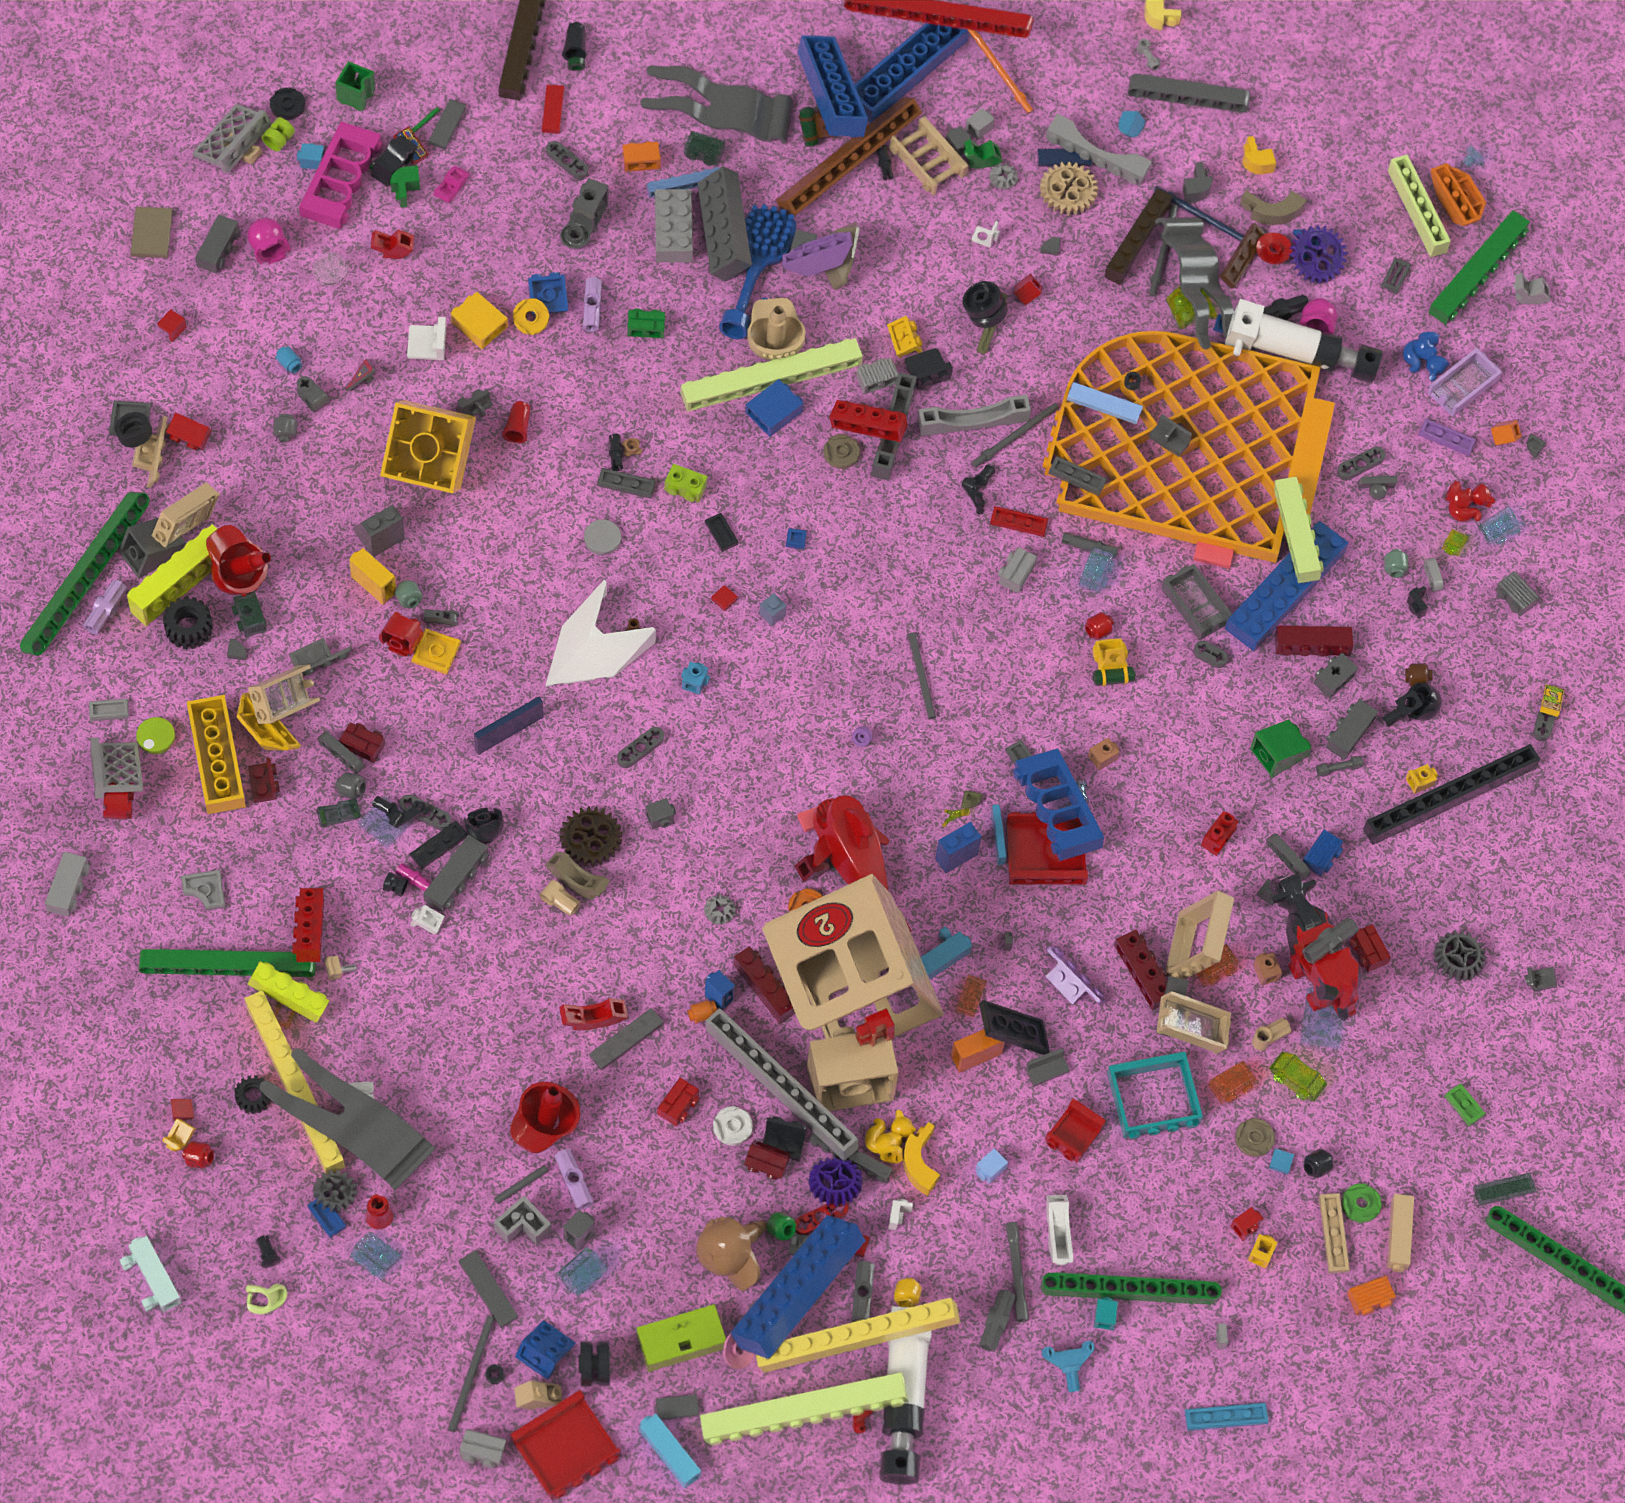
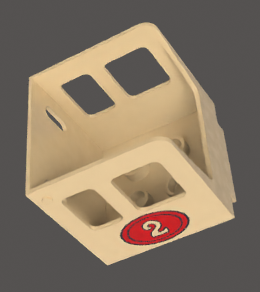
(840, 945)

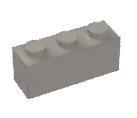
(67, 884)

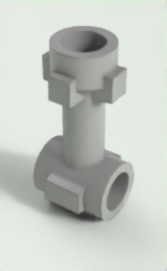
(1143, 49)

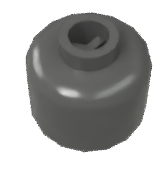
(285, 427)
(351, 785)

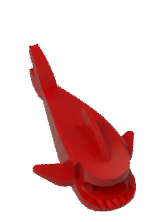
(849, 840)

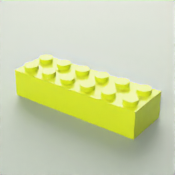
(171, 579)

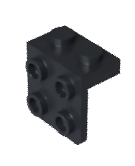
(928, 368)

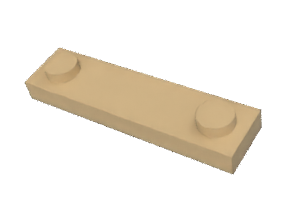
(1334, 1233)

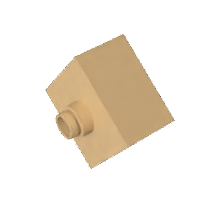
(851, 1075)

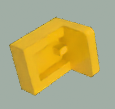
(179, 1135)

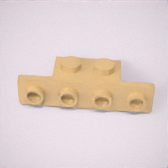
(148, 454)

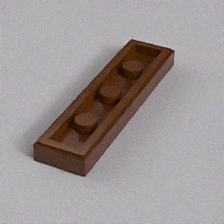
(1242, 256)

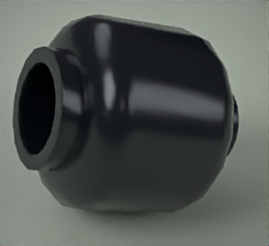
(1318, 1163)

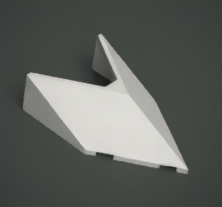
(587, 653)

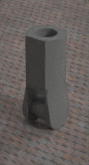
(437, 617)

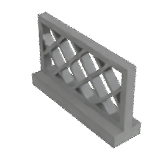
(239, 143)
(101, 768)

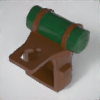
(812, 126)

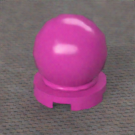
(267, 240)
(1319, 315)

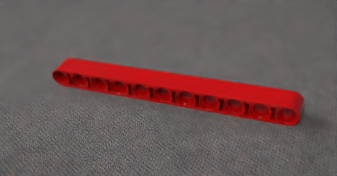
(948, 15)

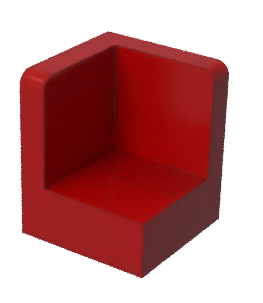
(1027, 289)
(172, 324)

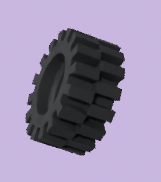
(243, 1103)

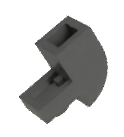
(1197, 188)

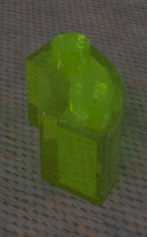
(1297, 1076)

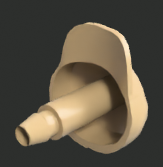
(775, 329)

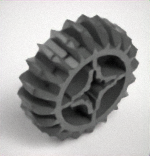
(1473, 951)

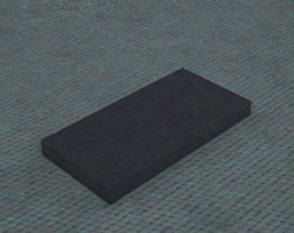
(1014, 1027)

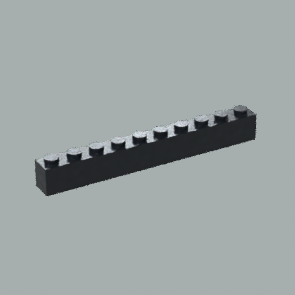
(1451, 794)

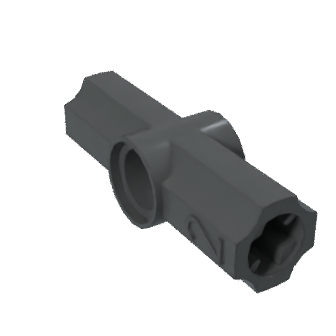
(1330, 940)
(863, 1281)
(997, 1320)

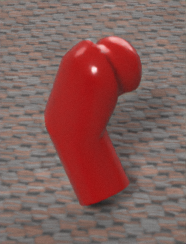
(858, 1422)

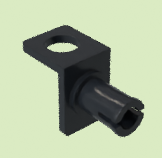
(1402, 710)

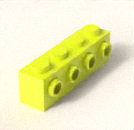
(288, 992)

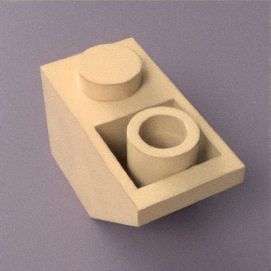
(537, 1395)

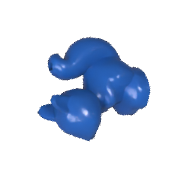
(1425, 349)

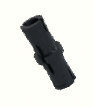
(884, 163)
(615, 452)

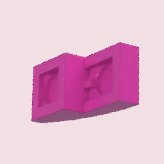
(452, 183)

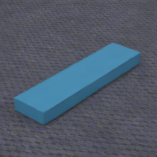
(1226, 1416)

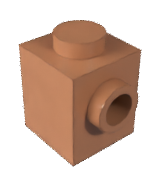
(1103, 753)
(1267, 968)

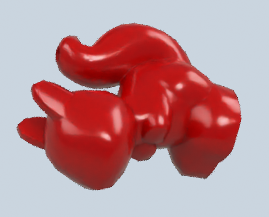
(1461, 499)

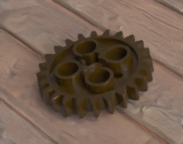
(598, 822)

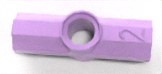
(592, 312)
(105, 607)
(569, 1168)

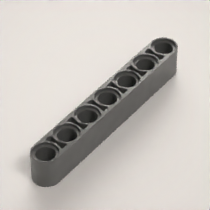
(1189, 92)

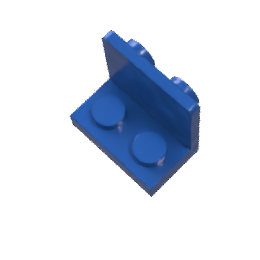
(544, 1349)

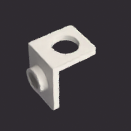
(992, 235)

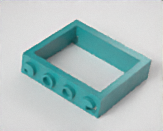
(1149, 1065)

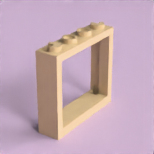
(1218, 908)

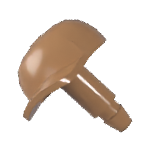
(727, 1250)

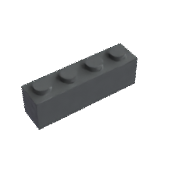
(456, 873)

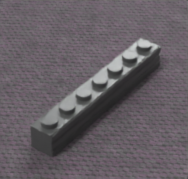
(864, 1162)

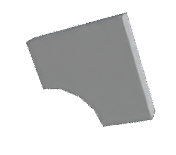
(205, 887)

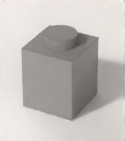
(980, 123)

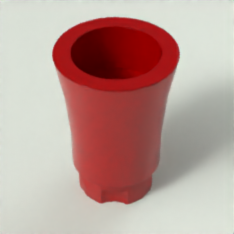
(517, 423)
(378, 1212)

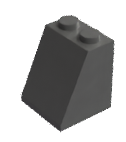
(381, 530)
(143, 551)

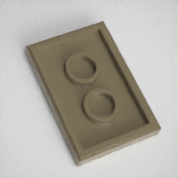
(151, 232)

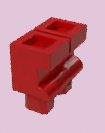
(1219, 833)
(875, 1027)

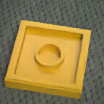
(436, 651)

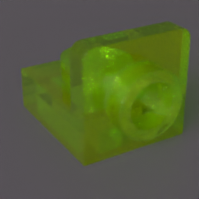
(1454, 543)

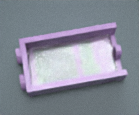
(1464, 382)

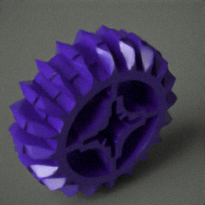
(844, 1189)

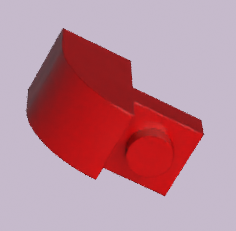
(392, 246)

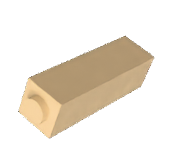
(1400, 1232)

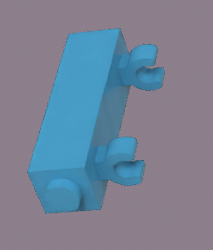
(946, 953)

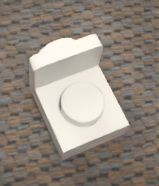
(427, 919)
(897, 1210)

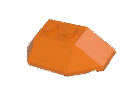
(1458, 194)

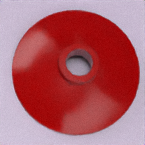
(1275, 242)

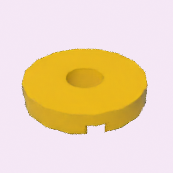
(535, 326)

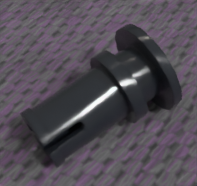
(268, 1255)

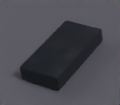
(721, 532)

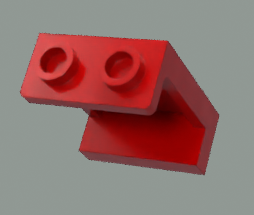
(1075, 1131)

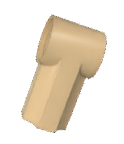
(556, 895)
(1271, 1033)

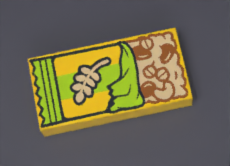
(1551, 700)

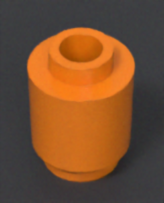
(701, 1011)

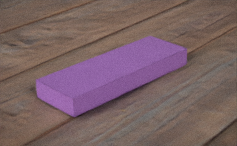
(1447, 437)

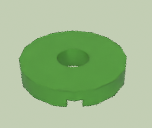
(1359, 1214)

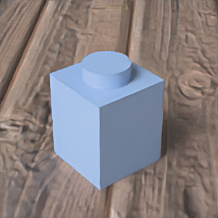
(991, 1166)

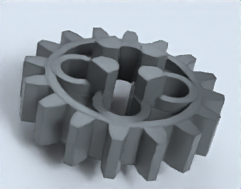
(322, 1188)

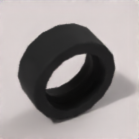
(137, 438)

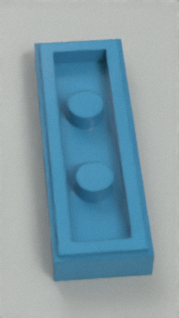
(998, 834)

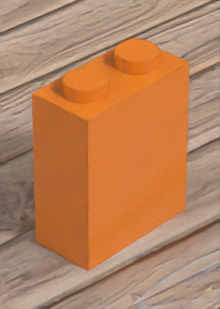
(975, 1050)

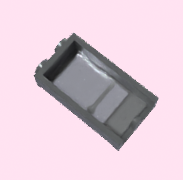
(1196, 601)

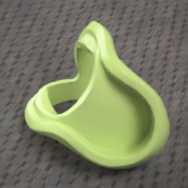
(276, 1297)

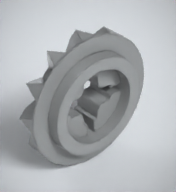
(1001, 182)
(716, 916)

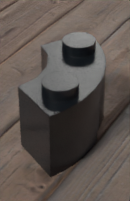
(399, 152)

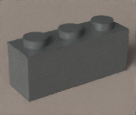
(218, 244)
(1351, 729)

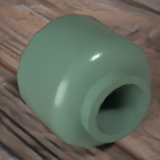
(1396, 563)
(408, 594)

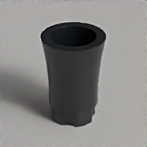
(574, 41)

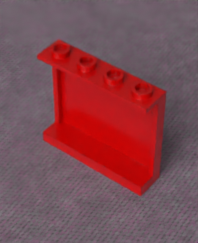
(1032, 857)
(565, 1445)

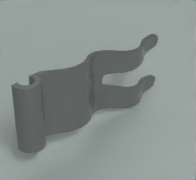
(730, 107)
(1197, 271)
(363, 1128)

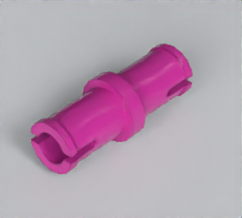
(413, 877)

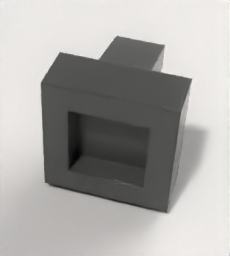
(1265, 892)
(796, 1242)

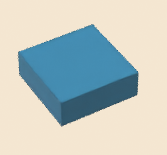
(1281, 1161)

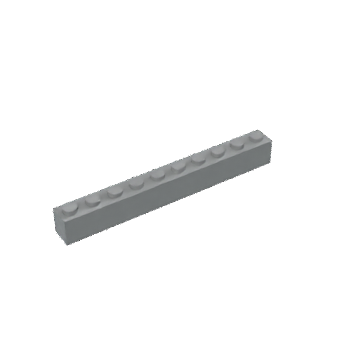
(782, 1084)

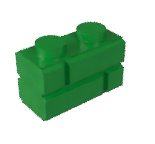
(646, 323)

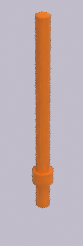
(1019, 96)

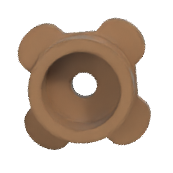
(631, 442)

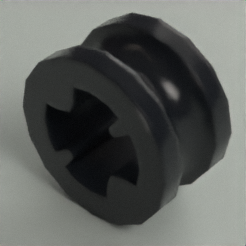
(1133, 376)
(494, 1380)

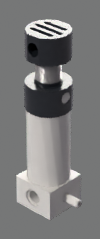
(1318, 348)
(906, 1421)

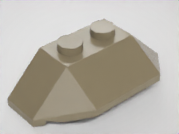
(839, 275)

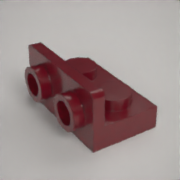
(262, 781)

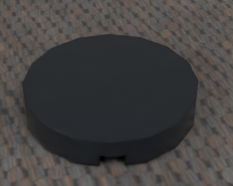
(289, 108)

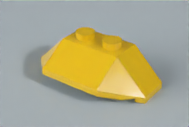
(269, 735)

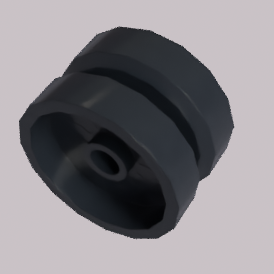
(985, 304)
(594, 1363)

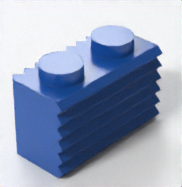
(1323, 852)
(719, 989)

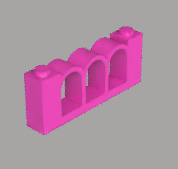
(333, 212)

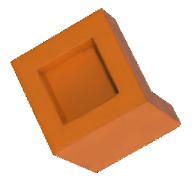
(1506, 432)

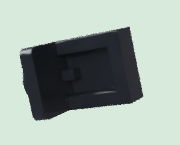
(1415, 602)

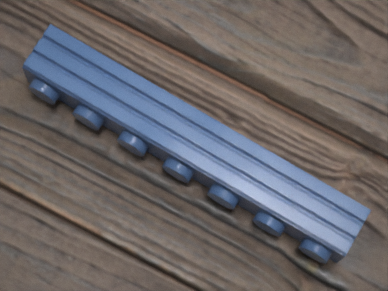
(685, 181)

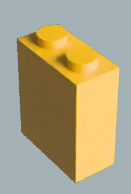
(479, 320)
(372, 576)

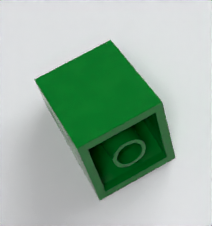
(1280, 747)

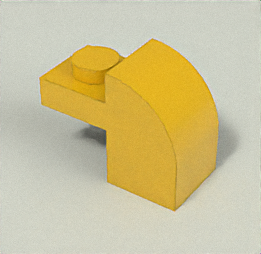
(1257, 161)

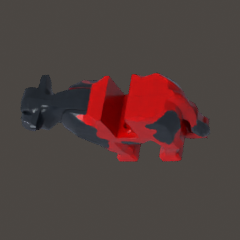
(1333, 976)

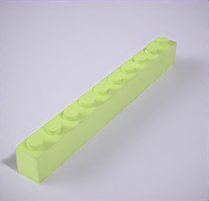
(760, 376)
(804, 1408)

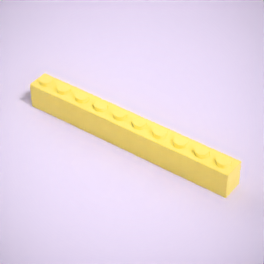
(291, 1075)
(862, 1334)

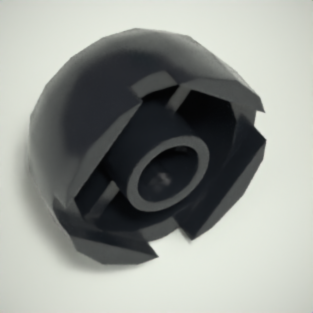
(1429, 697)
(484, 824)

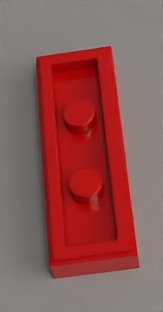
(553, 109)
(1019, 521)

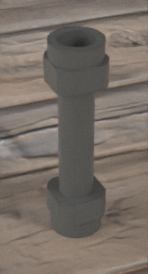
(1324, 769)

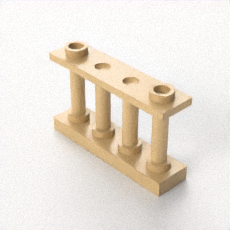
(937, 142)

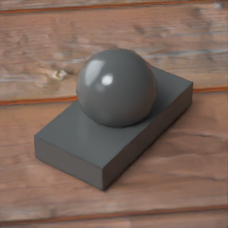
(1377, 485)

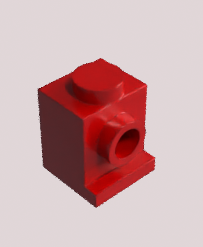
(1247, 1223)

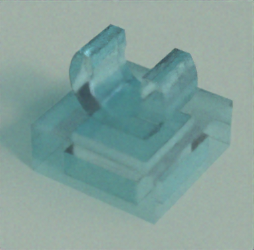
(1473, 157)

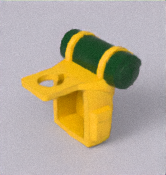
(1112, 663)

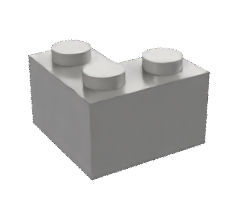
(522, 1217)

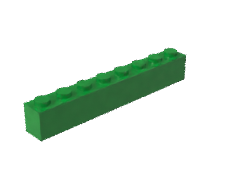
(1478, 268)

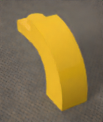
(917, 1171)

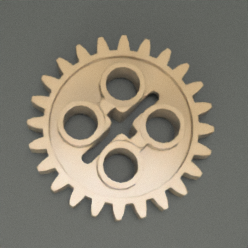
(1083, 195)

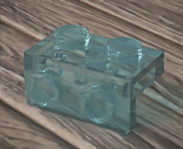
(1500, 526)

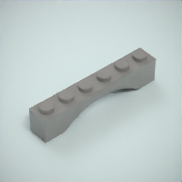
(1130, 167)
(1008, 411)

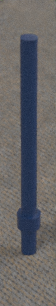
(1226, 229)

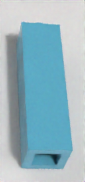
(669, 1450)

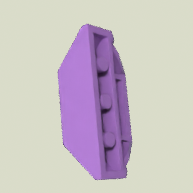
(819, 254)

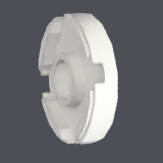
(730, 1131)

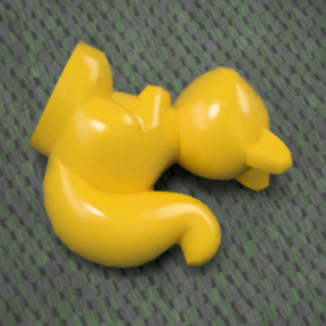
(889, 1143)

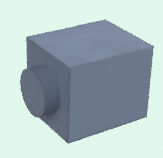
(772, 609)

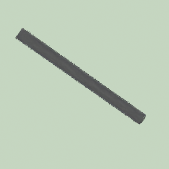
(921, 675)

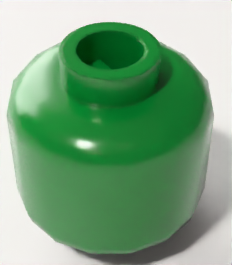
(781, 1226)

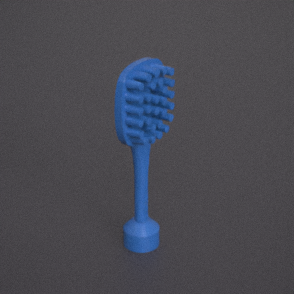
(769, 238)

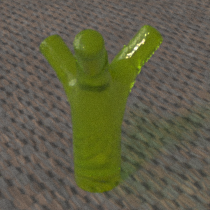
(955, 814)

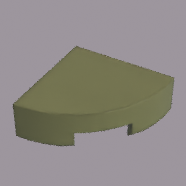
(971, 799)

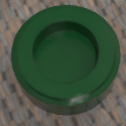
(576, 64)

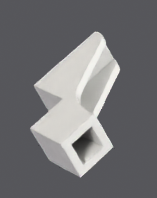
(1059, 1230)

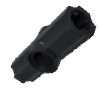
(1286, 308)

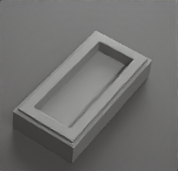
(108, 710)

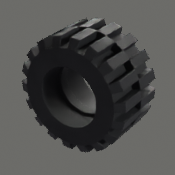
(187, 636)

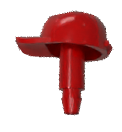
(236, 562)
(538, 1114)

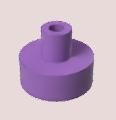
(862, 736)

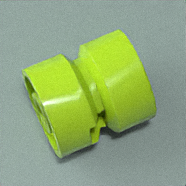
(278, 134)

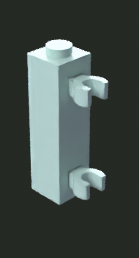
(154, 1273)

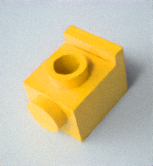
(1418, 782)
(1258, 1257)

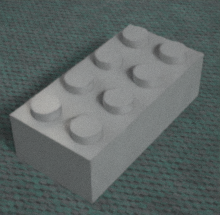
(673, 225)

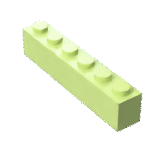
(1419, 206)
(1297, 529)

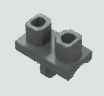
(477, 404)

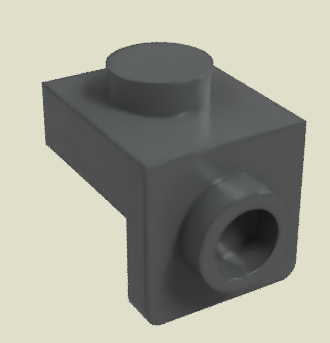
(1541, 979)

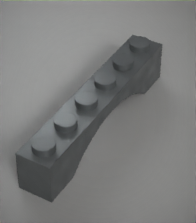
(888, 449)

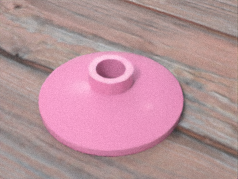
(734, 1356)

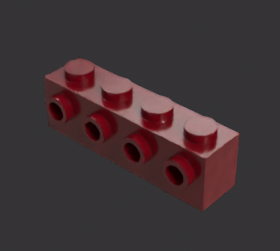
(1313, 640)
(1142, 967)
(764, 984)

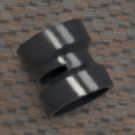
(395, 884)

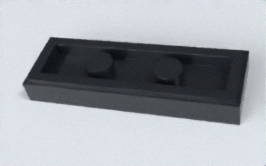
(438, 845)

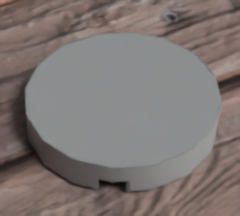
(602, 537)

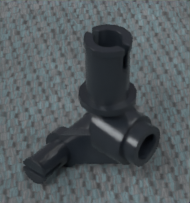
(972, 485)
(397, 817)

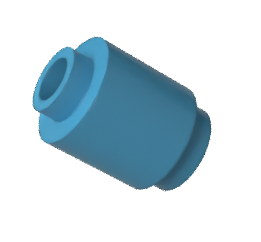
(289, 359)

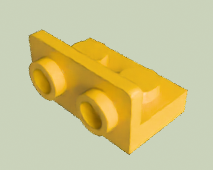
(904, 336)

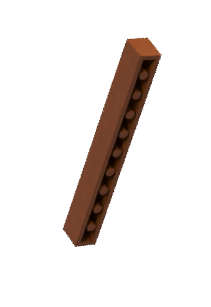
(848, 156)

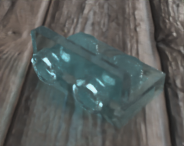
(374, 1255)

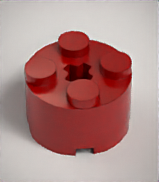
(401, 634)
(118, 804)

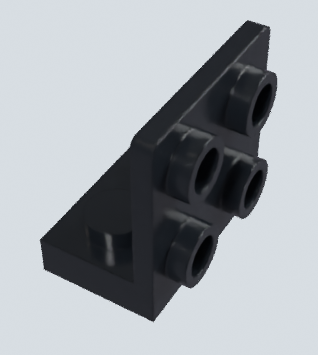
(785, 1136)

